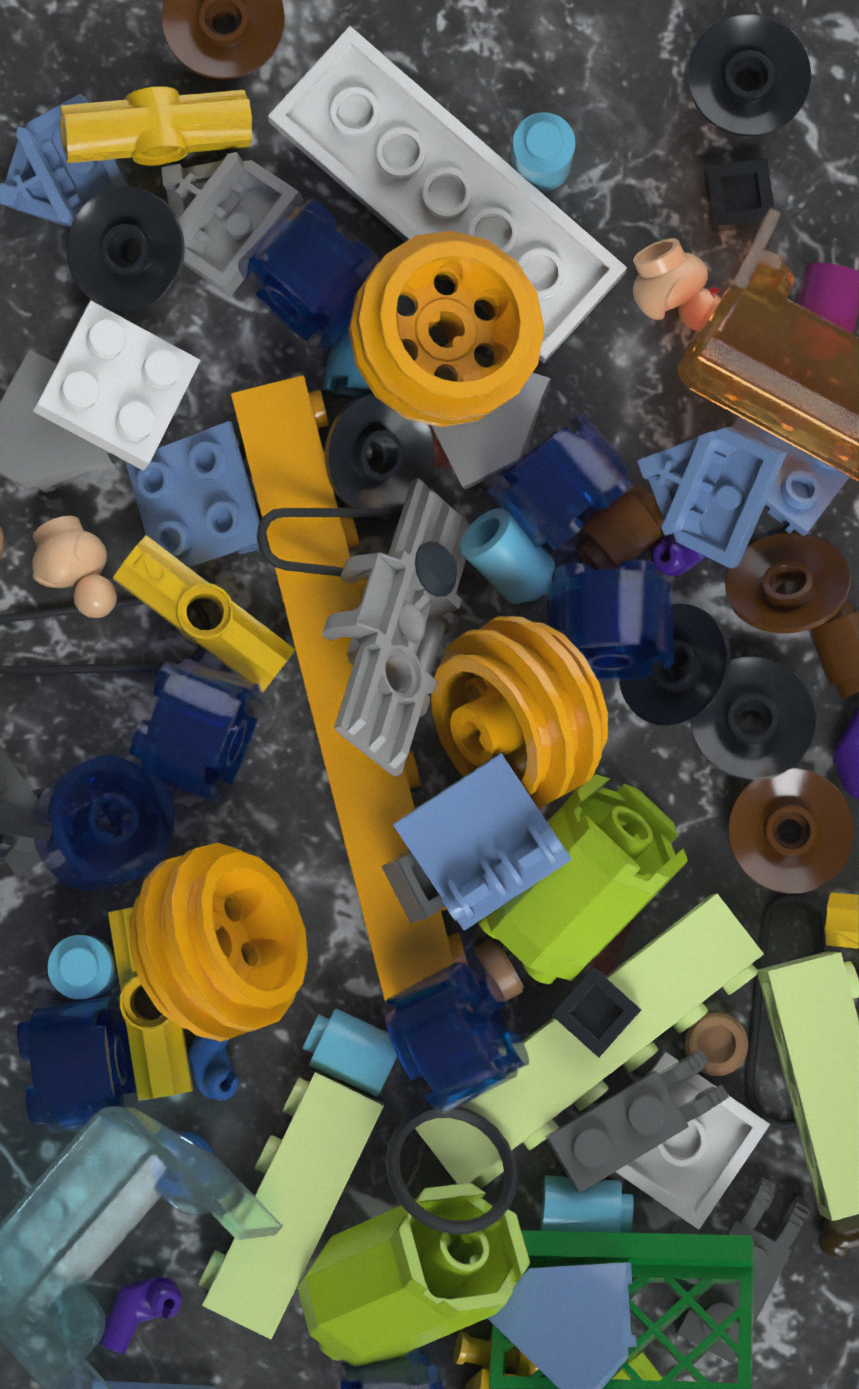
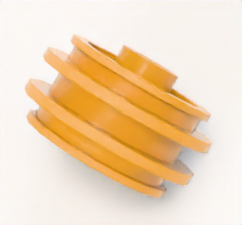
(400, 356)
(521, 695)
(218, 942)

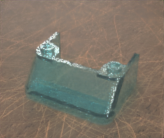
(82, 1215)

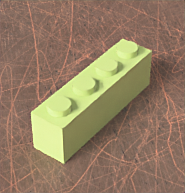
(819, 1056)
(300, 1190)

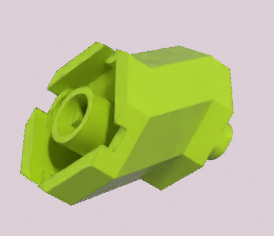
(616, 868)
(405, 1284)

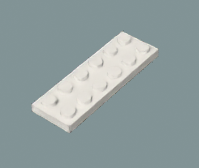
(434, 175)

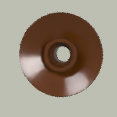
(223, 56)
(788, 583)
(823, 825)

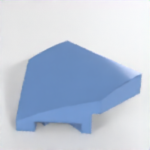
(43, 182)
(714, 490)
(571, 1322)

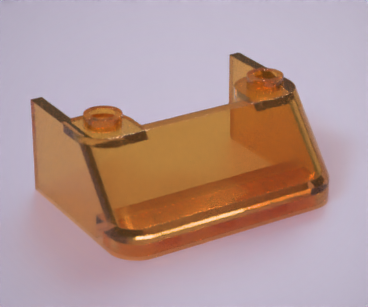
(777, 359)

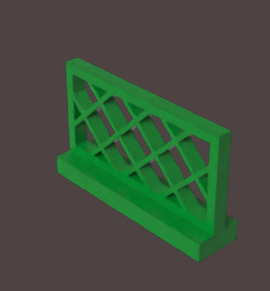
(653, 1259)

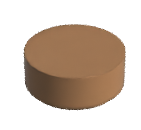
(499, 967)
(721, 1041)

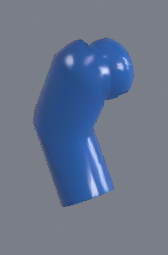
(212, 1068)

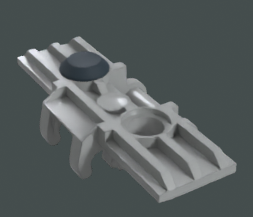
(399, 627)

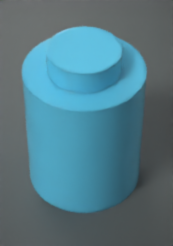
(543, 150)
(507, 557)
(82, 967)
(351, 1051)
(593, 1210)

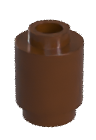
(620, 530)
(839, 650)

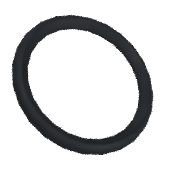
(416, 1210)

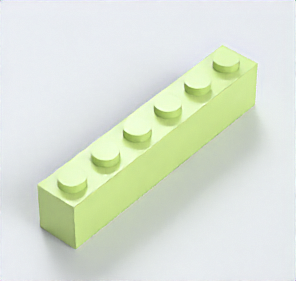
(669, 986)

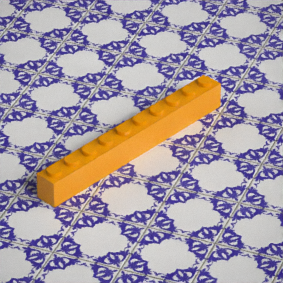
(290, 471)

